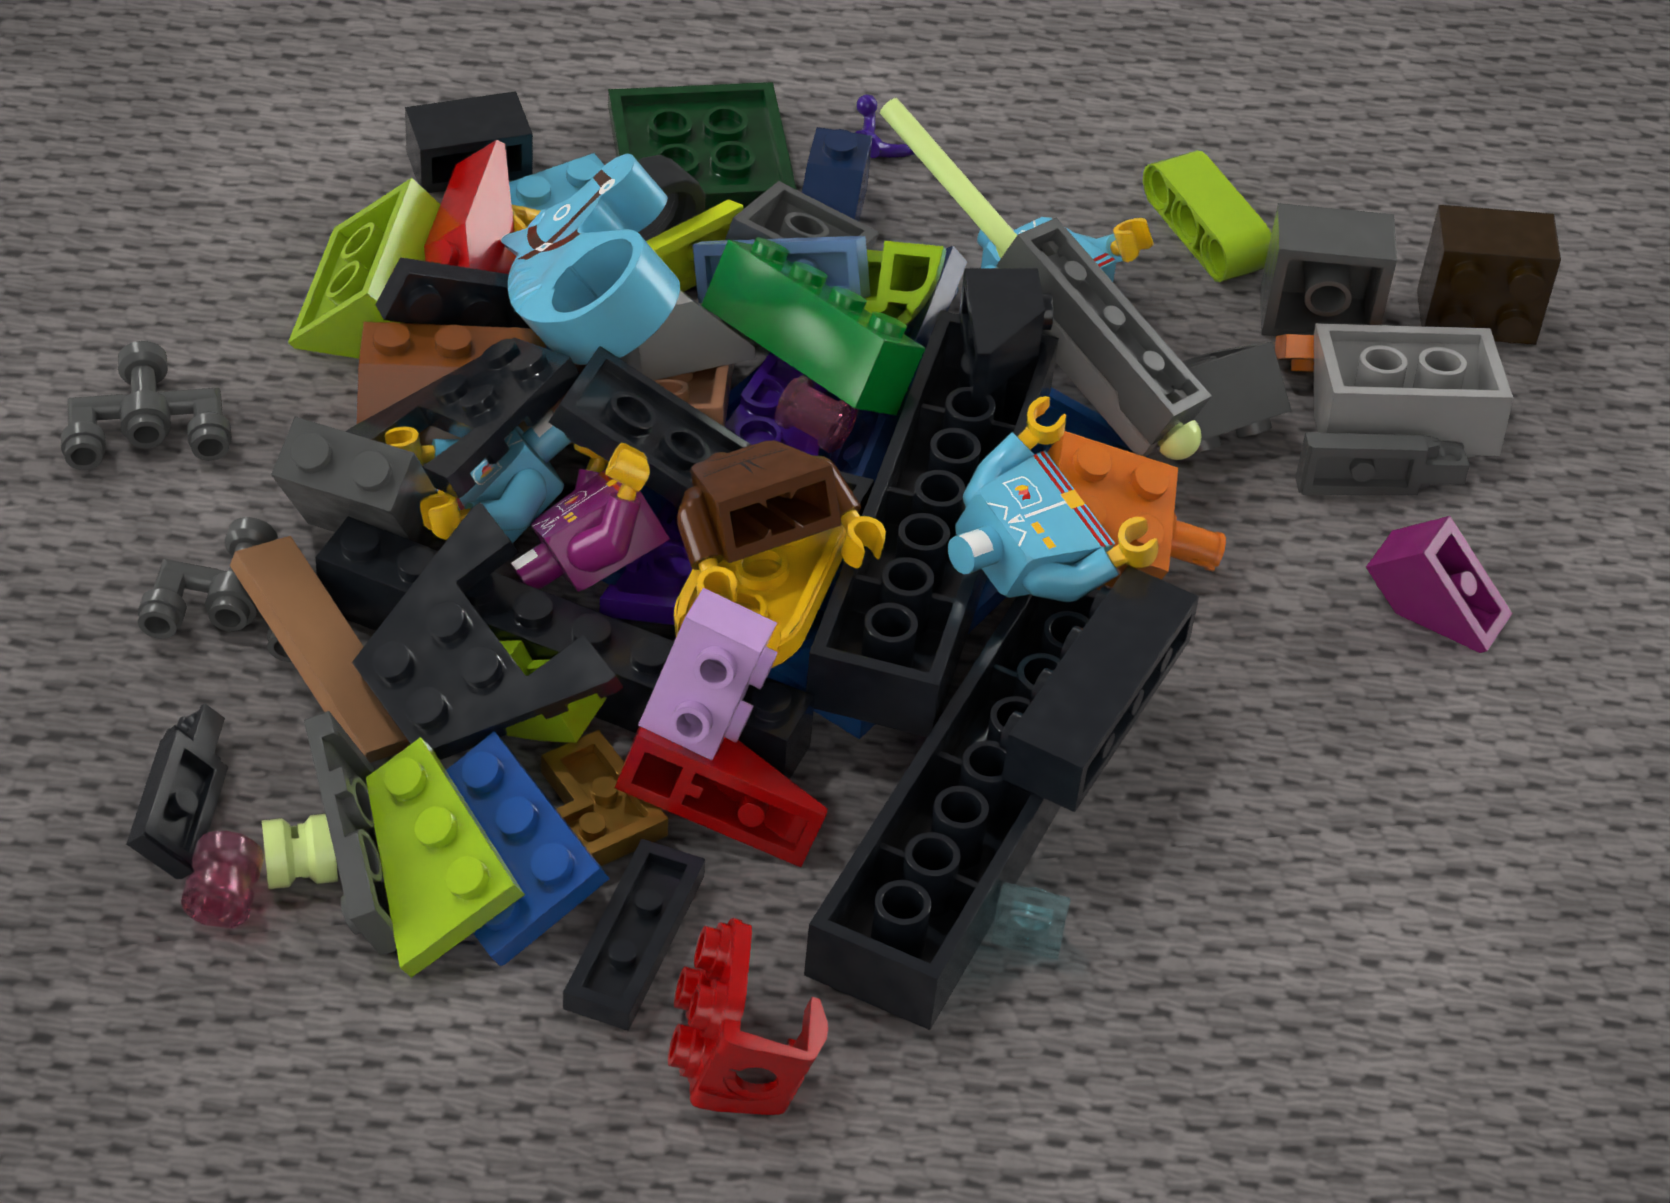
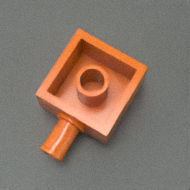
(1127, 486)

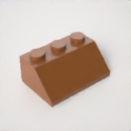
(407, 357)

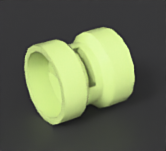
(298, 851)

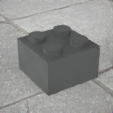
(1326, 269)

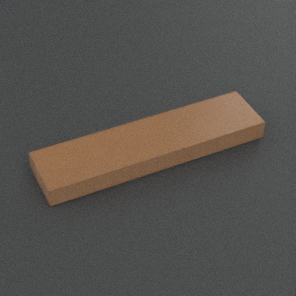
(317, 641)

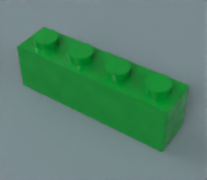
(814, 326)

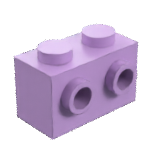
(708, 674)

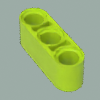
(1208, 215)

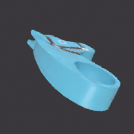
(587, 271)

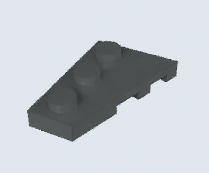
(346, 802)

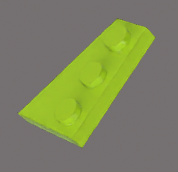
(434, 858)

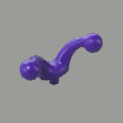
(867, 106)

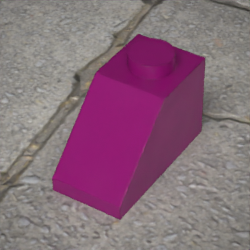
(1440, 583)

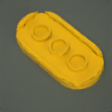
(780, 585)

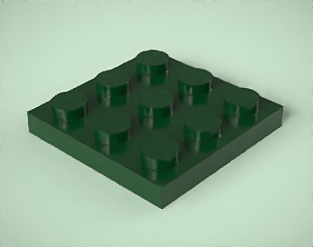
(717, 133)

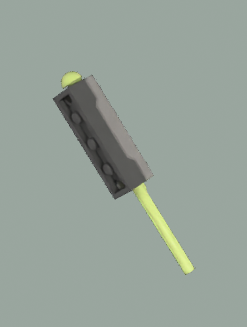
(1101, 335)

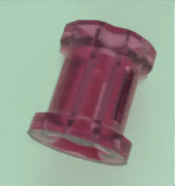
(815, 414)

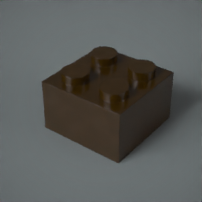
(1489, 271)

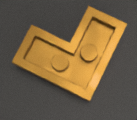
(599, 814)

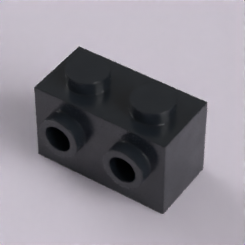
(453, 130)

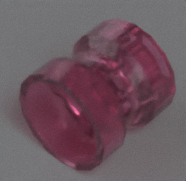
(222, 880)

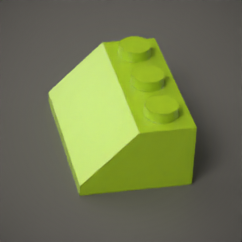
(358, 267)

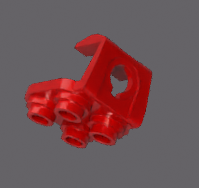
(713, 1040)

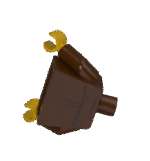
(763, 501)

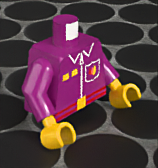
(596, 525)

